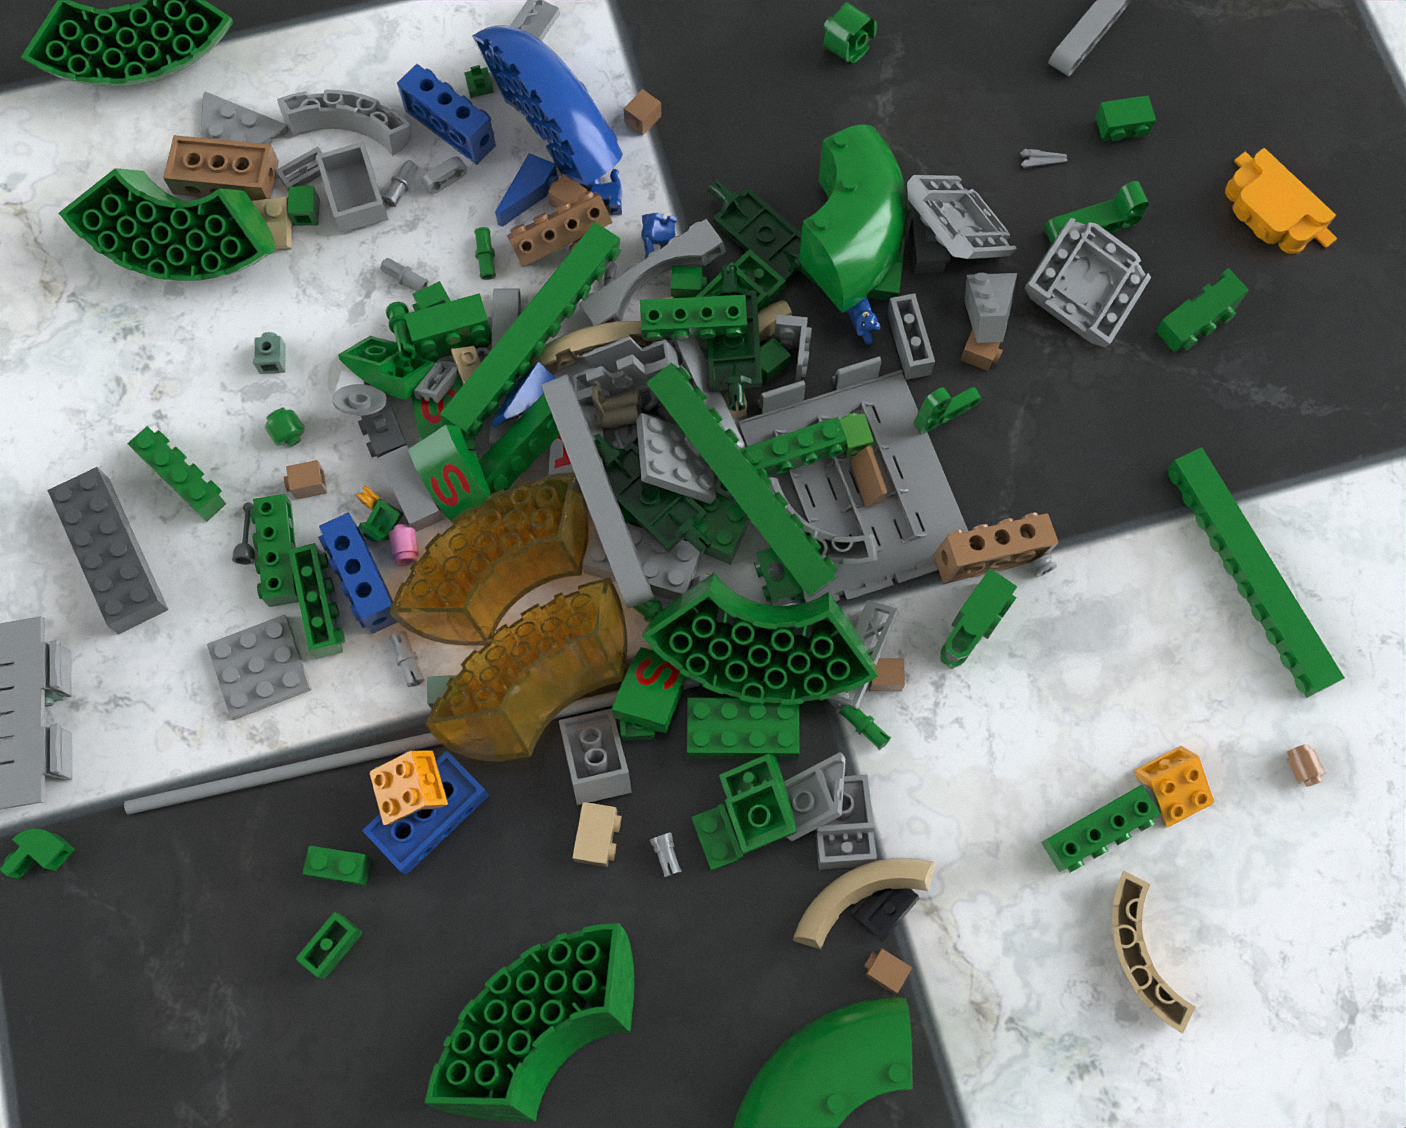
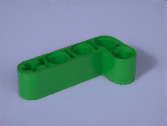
(1111, 215)

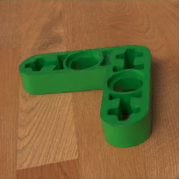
(940, 408)

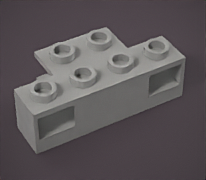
(622, 368)

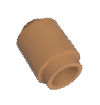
(1306, 765)

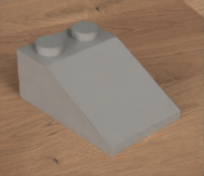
(595, 756)

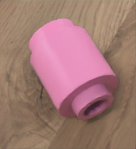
(403, 544)

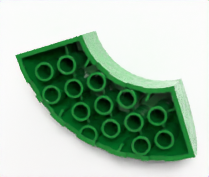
(125, 42)
(863, 222)
(165, 236)
(761, 648)
(533, 1022)
(832, 1067)

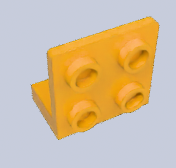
(1176, 784)
(407, 785)

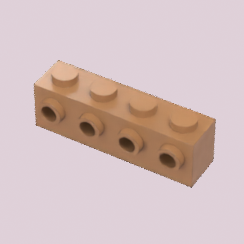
(559, 228)

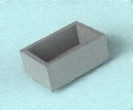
(351, 187)

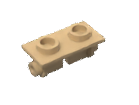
(466, 361)

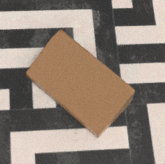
(868, 477)

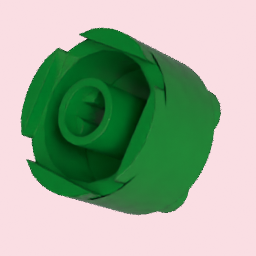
(849, 33)

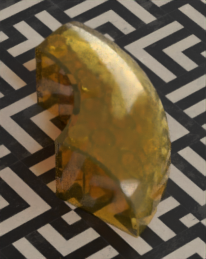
(494, 560)
(532, 674)

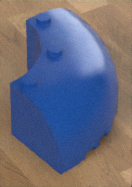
(553, 98)

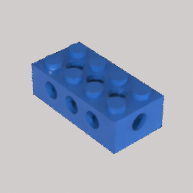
(447, 113)
(357, 573)
(429, 832)

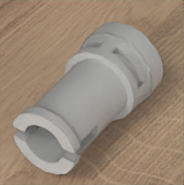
(663, 846)

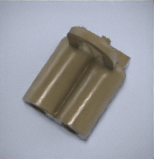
(616, 410)

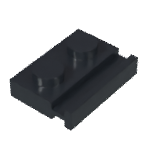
(884, 910)

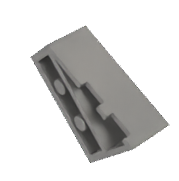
(989, 304)

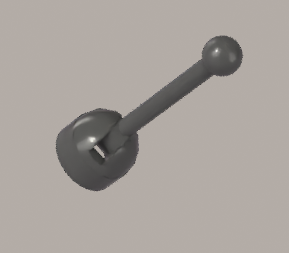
(244, 552)

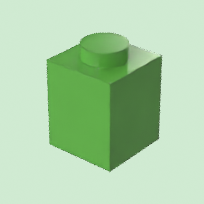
(856, 432)

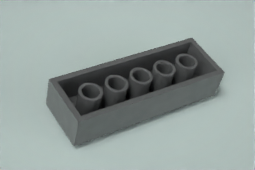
(107, 550)

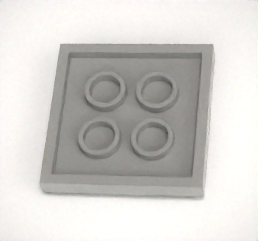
(672, 460)
(259, 667)

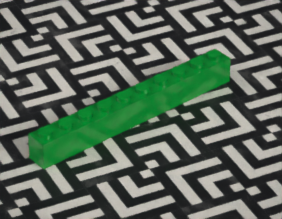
(531, 331)
(742, 479)
(1254, 573)

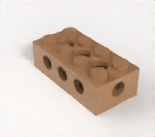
(206, 164)
(995, 547)

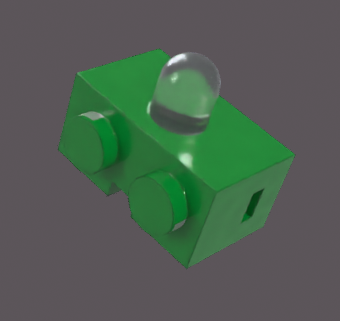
(780, 583)

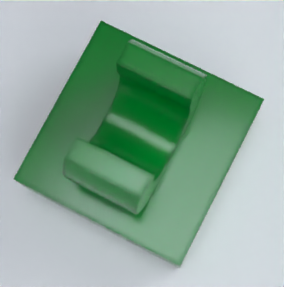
(478, 81)

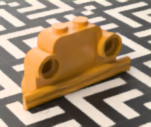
(1278, 204)

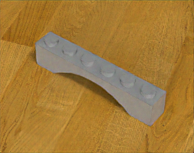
(695, 247)

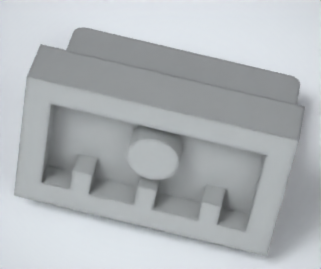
(794, 333)

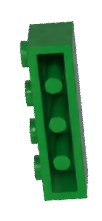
(693, 317)
(519, 446)
(799, 447)
(180, 476)
(273, 539)
(315, 601)
(1101, 828)

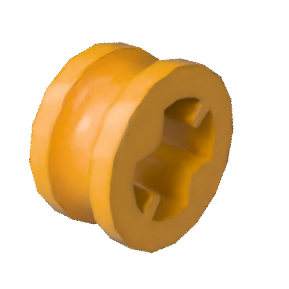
(367, 498)

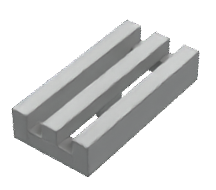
(305, 172)
(442, 380)

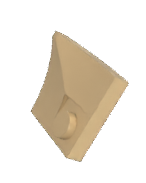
(276, 216)

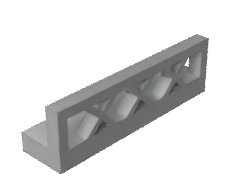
(536, 17)
(867, 628)

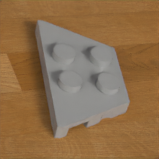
(236, 123)
(817, 795)

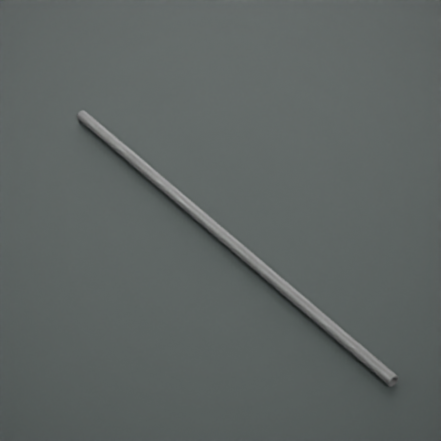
(332, 761)

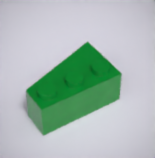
(1203, 312)

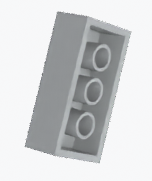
(667, 572)

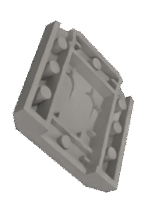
(958, 217)
(1088, 281)

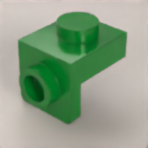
(381, 521)

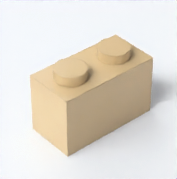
(596, 834)

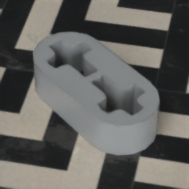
(444, 175)

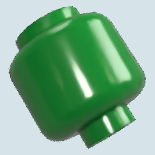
(284, 427)

